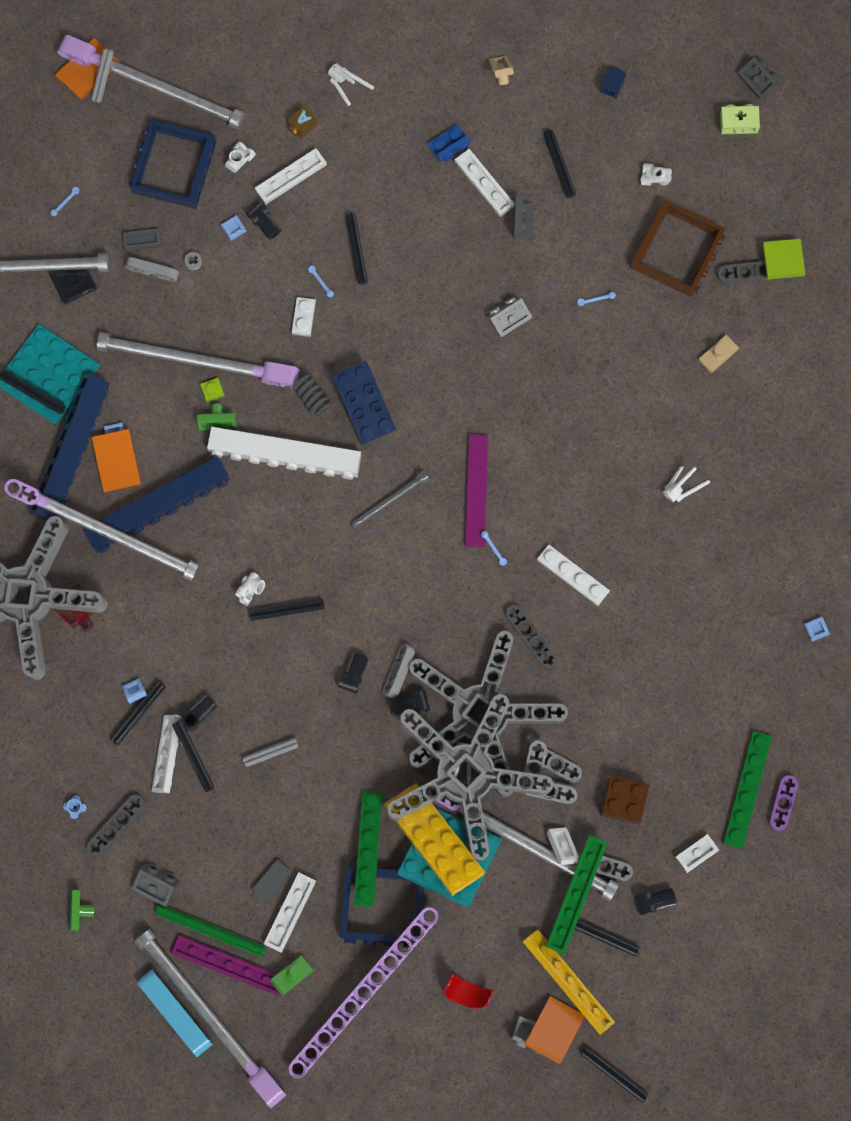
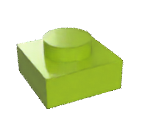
(212, 390)

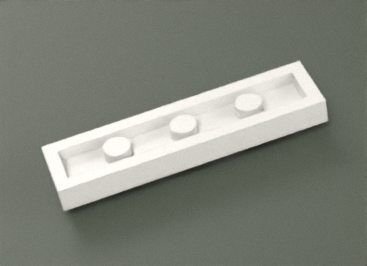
(290, 176)
(484, 183)
(573, 575)
(166, 756)
(290, 912)

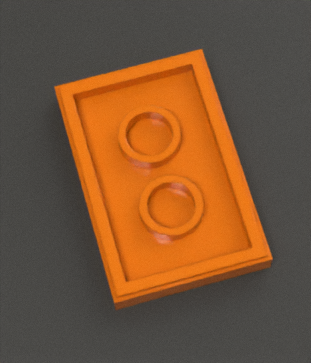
(79, 78)
(116, 460)
(554, 1030)

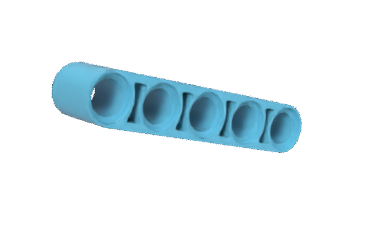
(174, 1013)

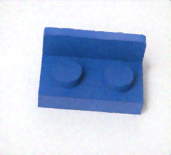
(449, 143)

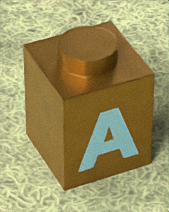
(302, 122)

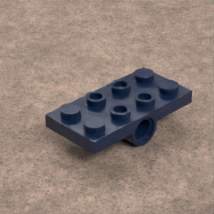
(363, 402)

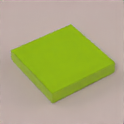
(783, 259)

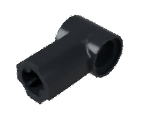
(264, 221)
(352, 676)
(415, 701)
(199, 711)
(651, 902)

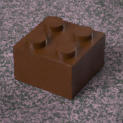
(625, 800)

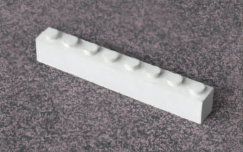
(284, 452)

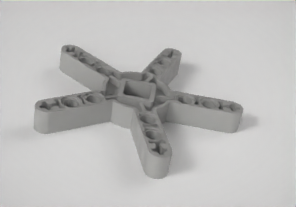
(42, 596)
(465, 700)
(448, 785)

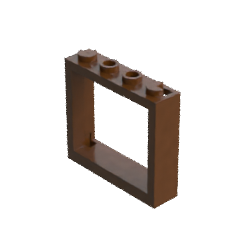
(693, 219)

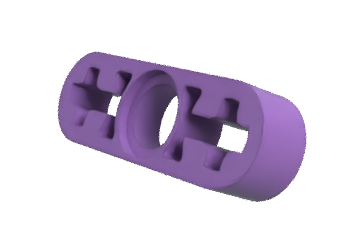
(792, 790)

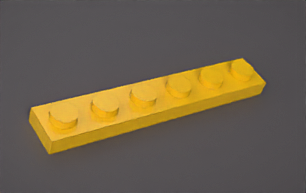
(569, 982)

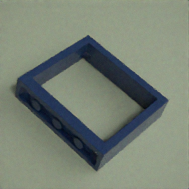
(202, 170)
(371, 939)

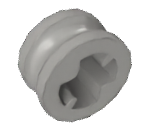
(193, 255)

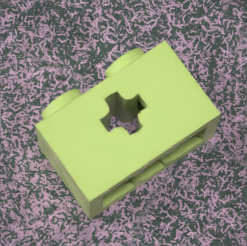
(732, 125)

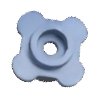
(68, 806)

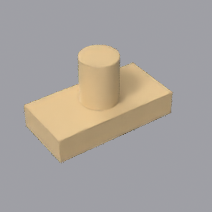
(501, 68)
(718, 354)

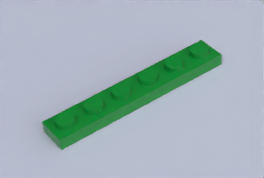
(747, 790)
(368, 849)
(576, 894)

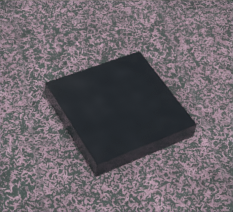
(72, 283)

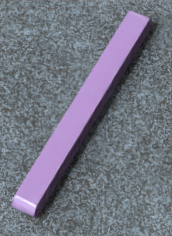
(355, 997)

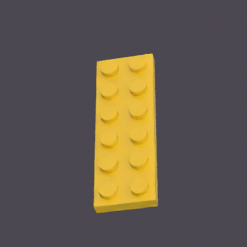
(438, 844)

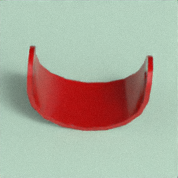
(467, 993)

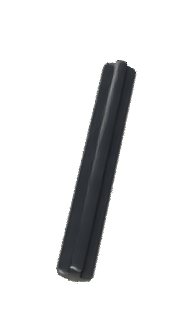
(559, 163)
(356, 248)
(32, 392)
(286, 609)
(137, 713)
(193, 756)
(607, 938)
(614, 1074)

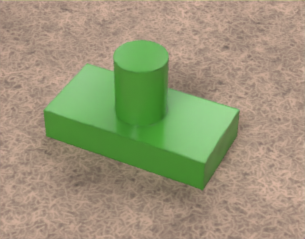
(216, 419)
(78, 910)
(291, 975)

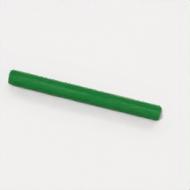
(210, 930)

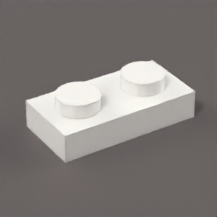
(303, 316)
(563, 846)
(697, 853)

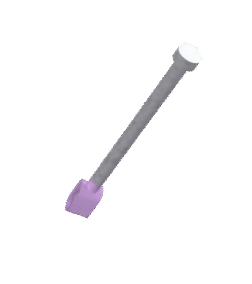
(84, 54)
(101, 263)
(270, 373)
(189, 569)
(530, 845)
(259, 1077)

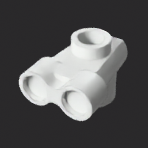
(239, 157)
(655, 174)
(250, 585)

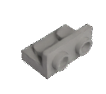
(509, 315)

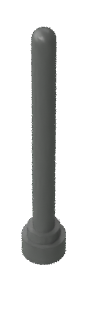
(420, 479)

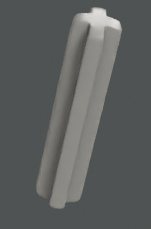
(102, 75)
(270, 752)

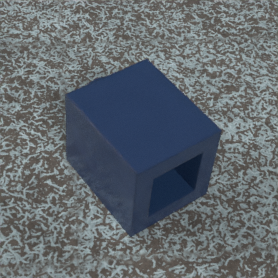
(613, 82)

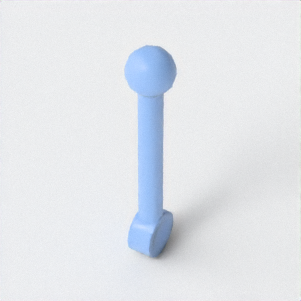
(54, 212)
(312, 269)
(581, 302)
(502, 561)

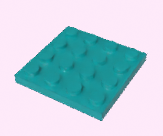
(50, 367)
(418, 871)

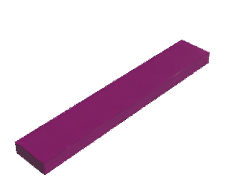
(476, 490)
(225, 964)

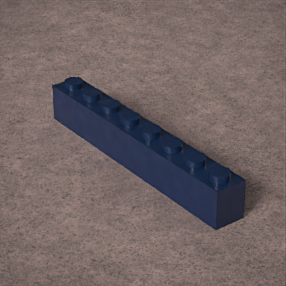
(71, 443)
(162, 502)

